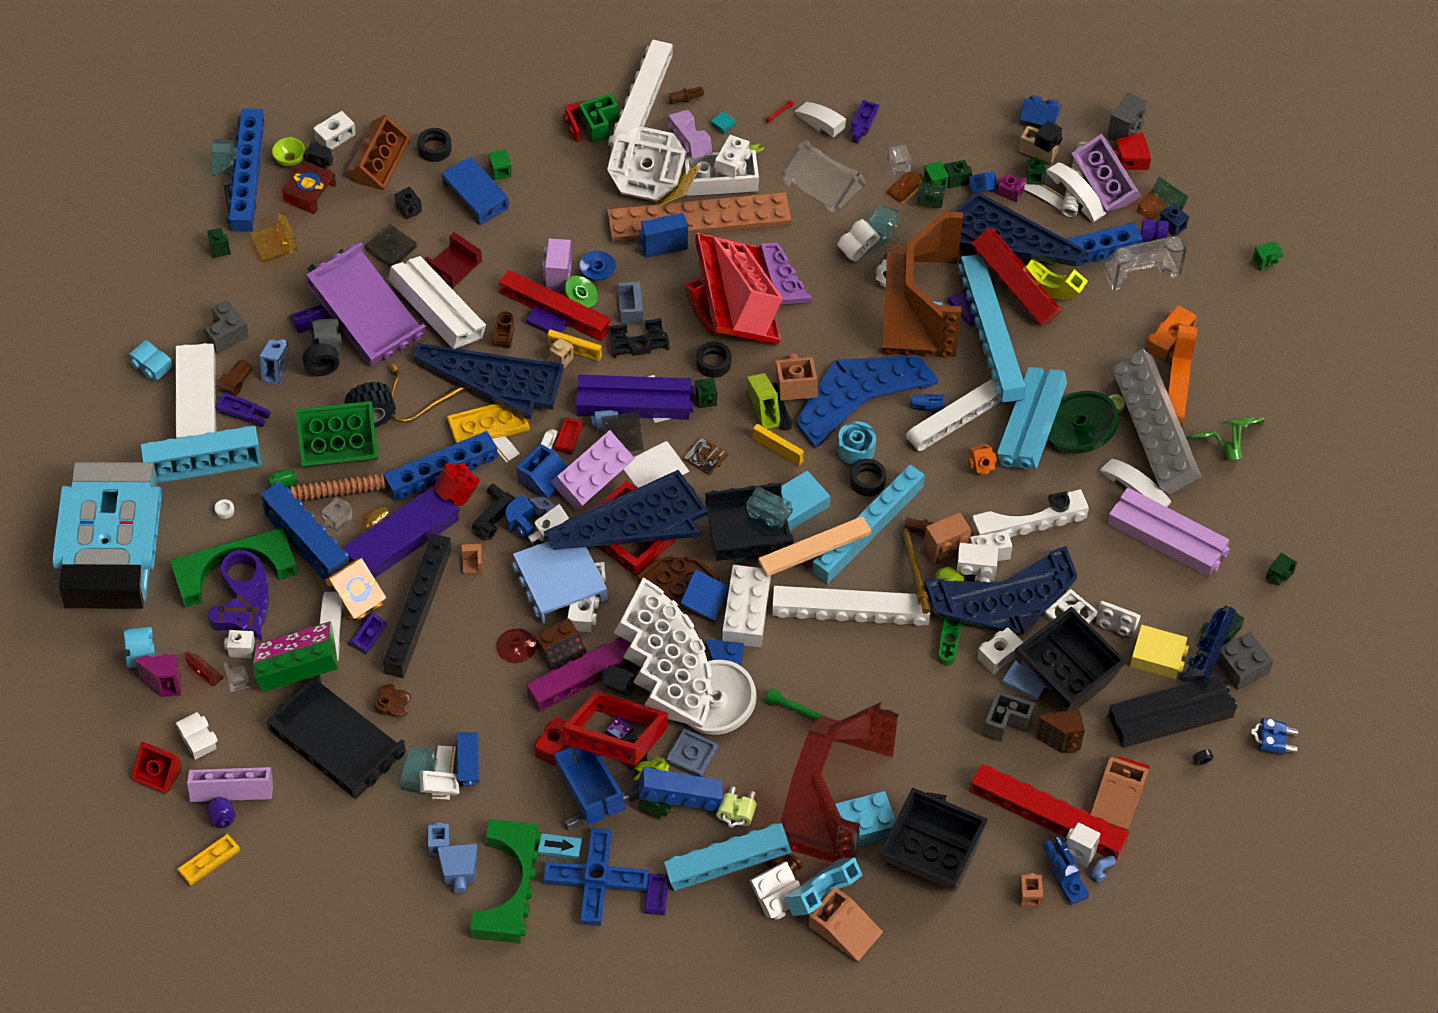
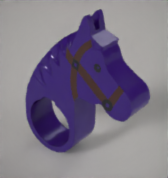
(250, 599)

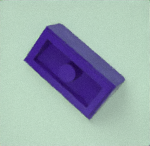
(302, 319)
(367, 633)

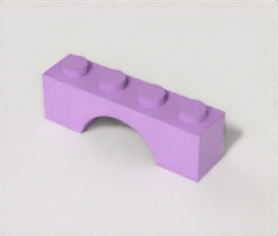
(694, 142)

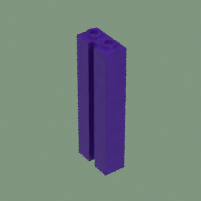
(629, 394)
(403, 532)

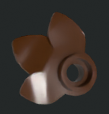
(392, 701)

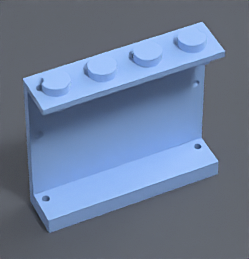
(557, 577)

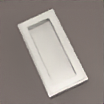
(439, 783)

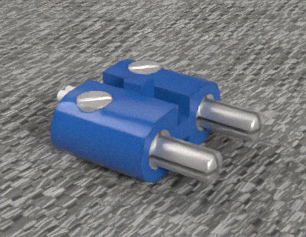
(1273, 737)

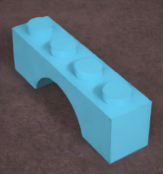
(809, 895)

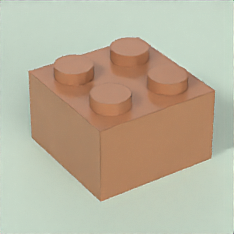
(944, 537)

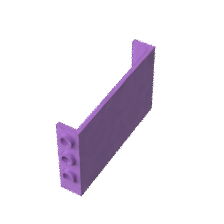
(364, 305)

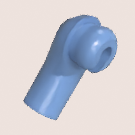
(1100, 866)

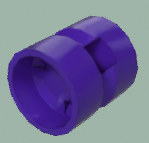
(1154, 230)

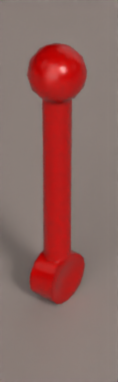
(790, 103)

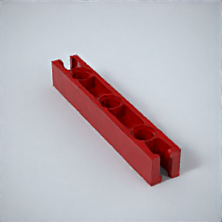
(535, 295)

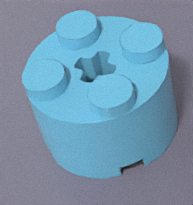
(856, 442)
(137, 644)

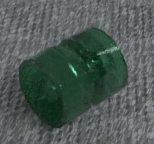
(937, 197)

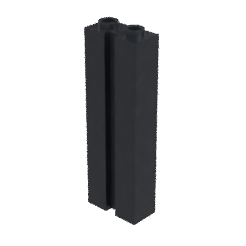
(1172, 711)

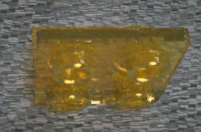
(275, 240)

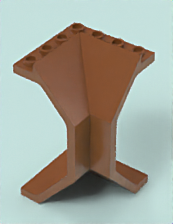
(910, 317)

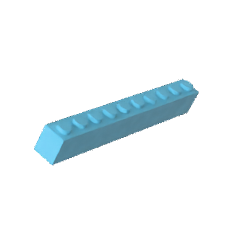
(991, 328)

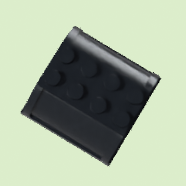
(1070, 659)
(933, 839)

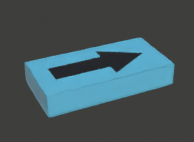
(560, 846)

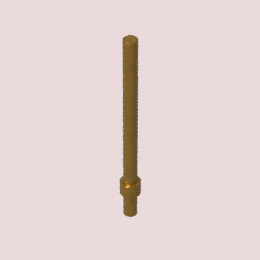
(922, 595)

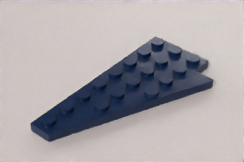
(1019, 233)

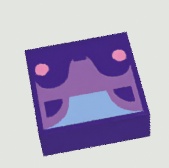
(619, 728)

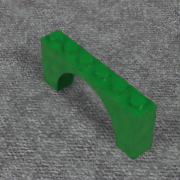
(193, 569)
(507, 921)

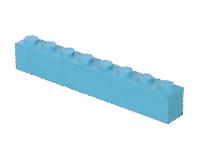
(877, 516)

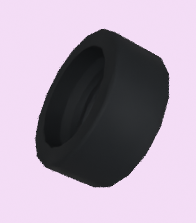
(434, 134)
(713, 348)
(320, 351)
(868, 489)

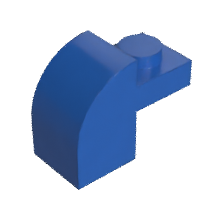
(517, 517)

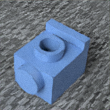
(438, 837)

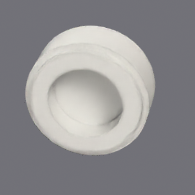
(224, 509)

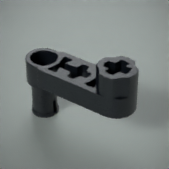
(485, 523)

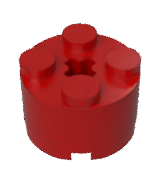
(456, 483)

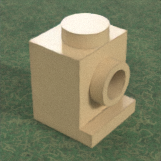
(560, 350)

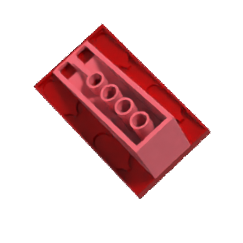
(738, 289)

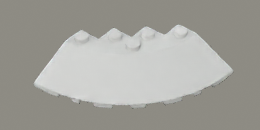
(668, 654)

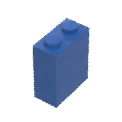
(663, 235)

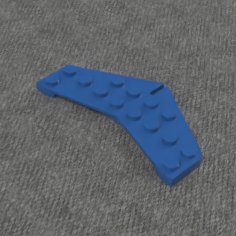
(856, 384)

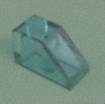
(223, 155)

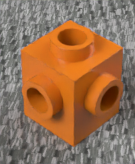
(982, 459)

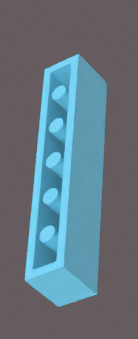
(727, 856)

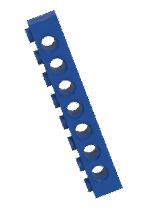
(246, 171)

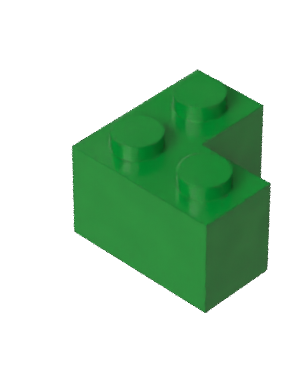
(597, 114)

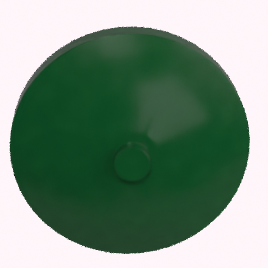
(1083, 422)

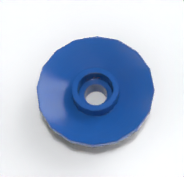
(597, 265)

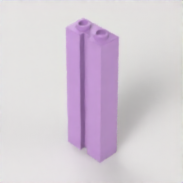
(1169, 532)

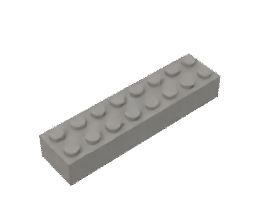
(1156, 422)

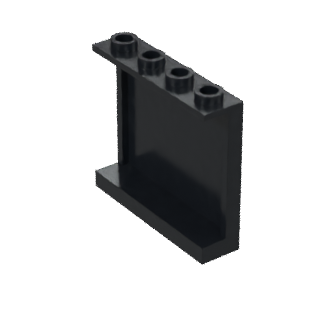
(735, 531)

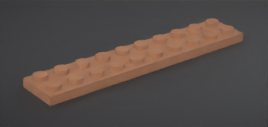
(705, 215)

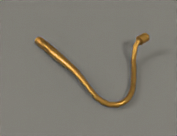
(459, 389)

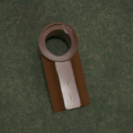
(234, 380)

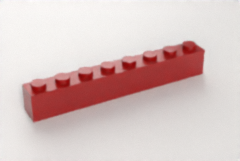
(1044, 809)

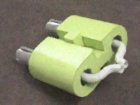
(737, 809)

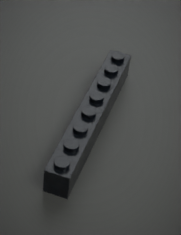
(417, 606)

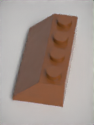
(378, 153)

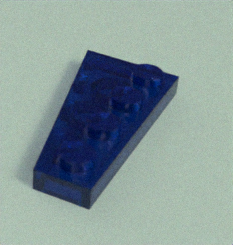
(1209, 646)

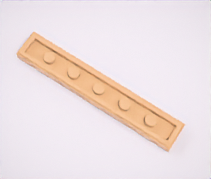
(814, 546)

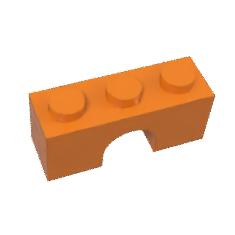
(1161, 342)

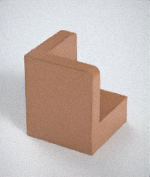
(472, 559)

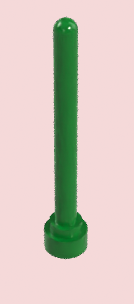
(776, 698)

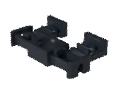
(655, 341)

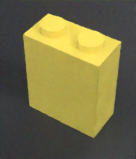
(1159, 652)

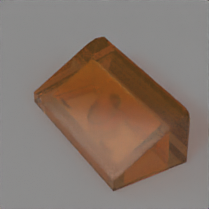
(905, 186)
(1150, 206)

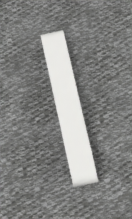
(954, 416)

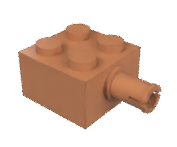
(796, 378)

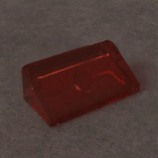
(202, 668)

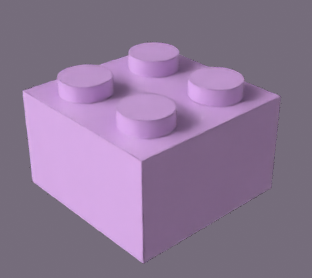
(557, 264)

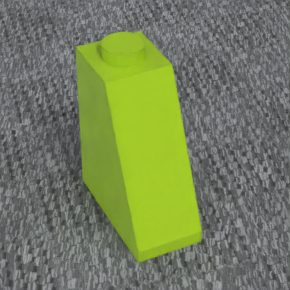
(764, 400)

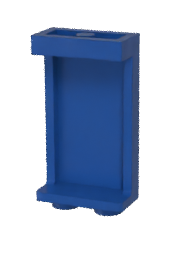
(476, 190)

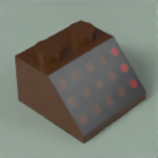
(560, 644)
(1062, 730)

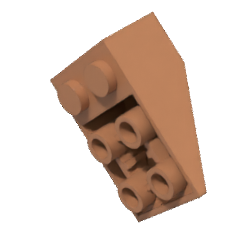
(1119, 793)
(844, 924)

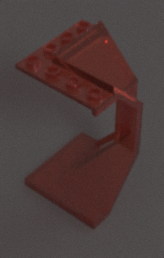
(809, 810)

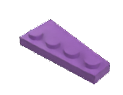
(783, 275)

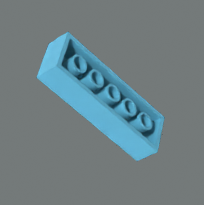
(203, 454)

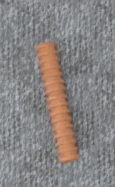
(339, 487)

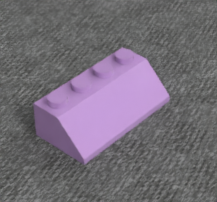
(1106, 174)

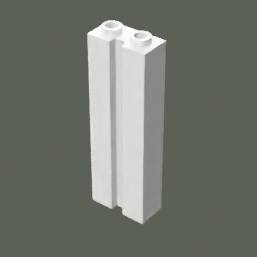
(436, 302)
(195, 390)

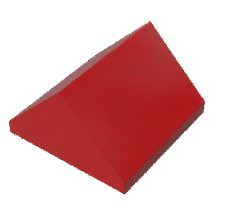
(156, 767)

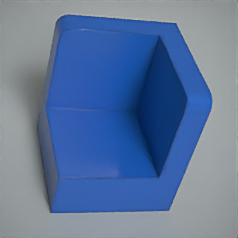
(983, 182)

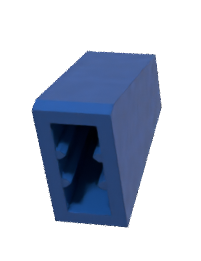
(468, 758)

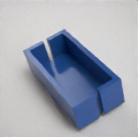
(589, 784)

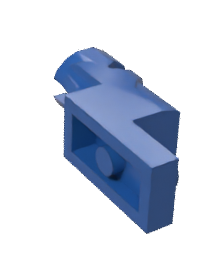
(1065, 871)

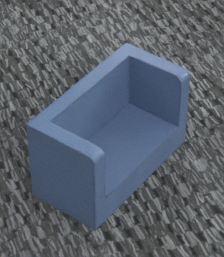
(630, 302)

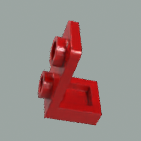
(570, 115)

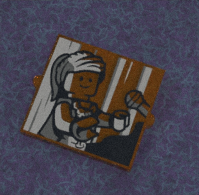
(705, 456)

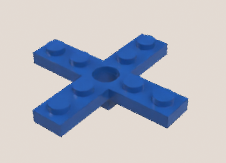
(594, 888)

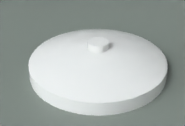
(731, 698)

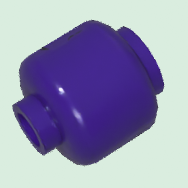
(219, 812)

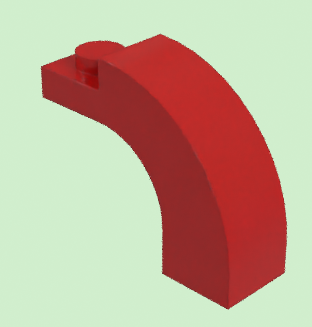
(698, 300)

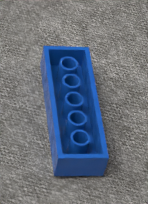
(303, 531)

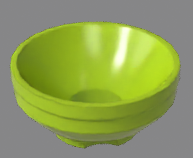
(287, 147)

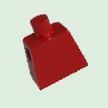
(1133, 152)

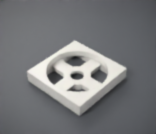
(1070, 595)

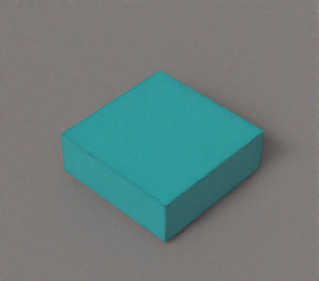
(723, 122)

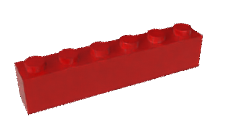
(1017, 277)

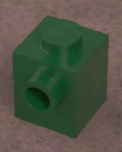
(958, 173)
(706, 392)

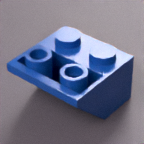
(1040, 111)
(539, 470)

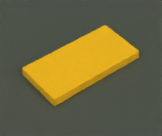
(491, 418)

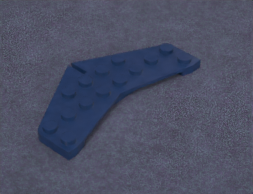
(1002, 603)

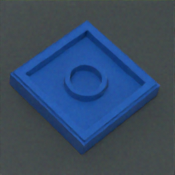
(704, 595)

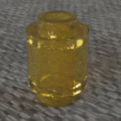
(375, 517)

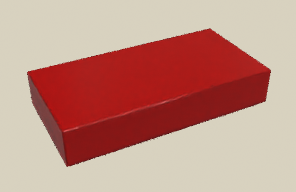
(568, 435)

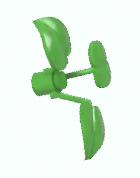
(1233, 446)

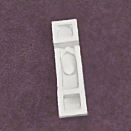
(1079, 188)
(1134, 480)
(331, 611)

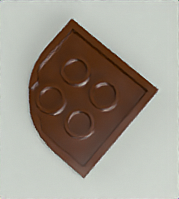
(674, 575)

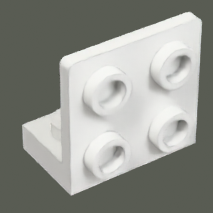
(1117, 619)

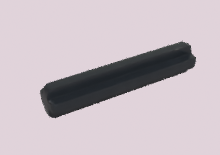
(784, 417)

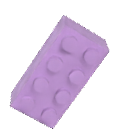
(592, 470)

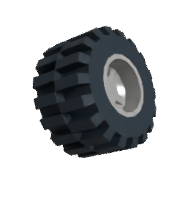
(381, 399)

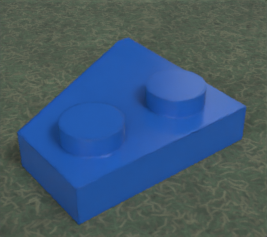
(725, 650)

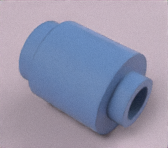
(596, 419)

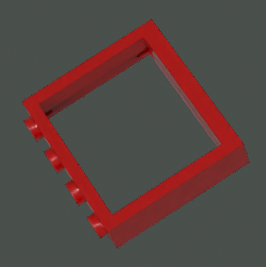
(622, 556)
(610, 746)

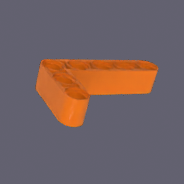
(1180, 369)

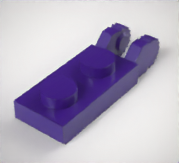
(242, 409)

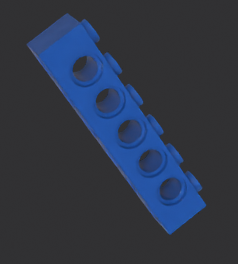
(471, 452)

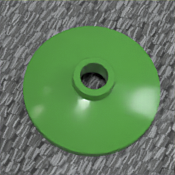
(581, 291)

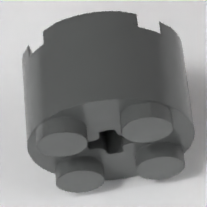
(325, 332)

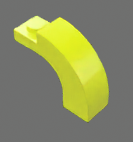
(1058, 286)

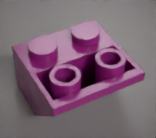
(160, 674)

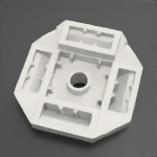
(644, 146)

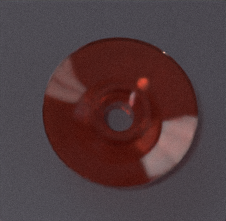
(516, 652)

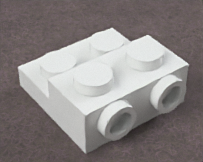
(773, 887)

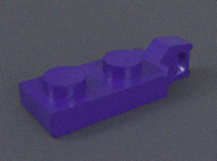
(863, 119)

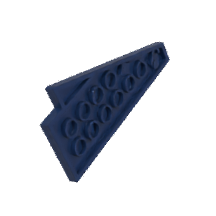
(506, 380)
(649, 513)

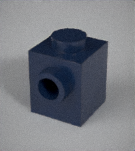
(1177, 219)

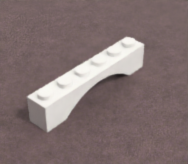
(1015, 525)

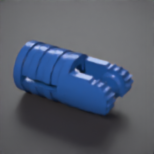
(927, 402)

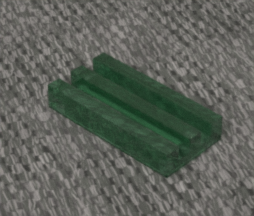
(1168, 196)

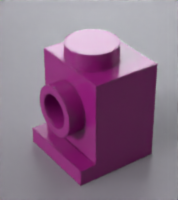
(1011, 187)

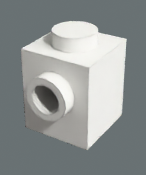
(240, 644)

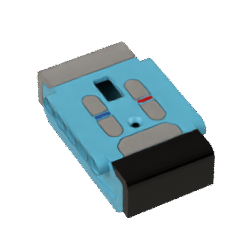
(107, 534)

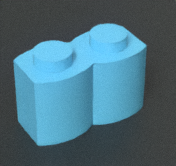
(150, 360)

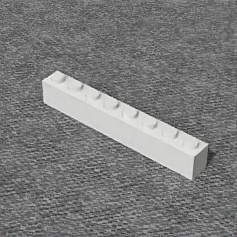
(644, 89)
(848, 605)

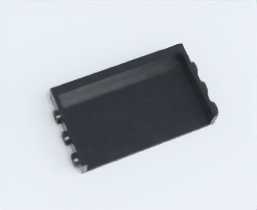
(334, 737)

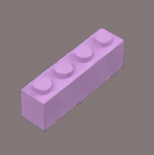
(230, 784)

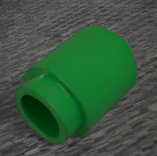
(285, 477)

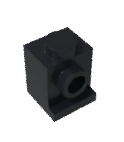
(319, 155)

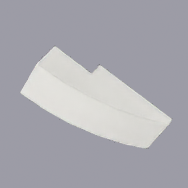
(821, 118)

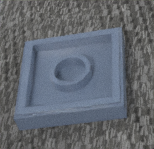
(692, 753)

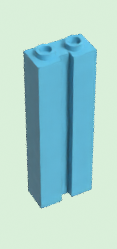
(1032, 419)
(806, 498)

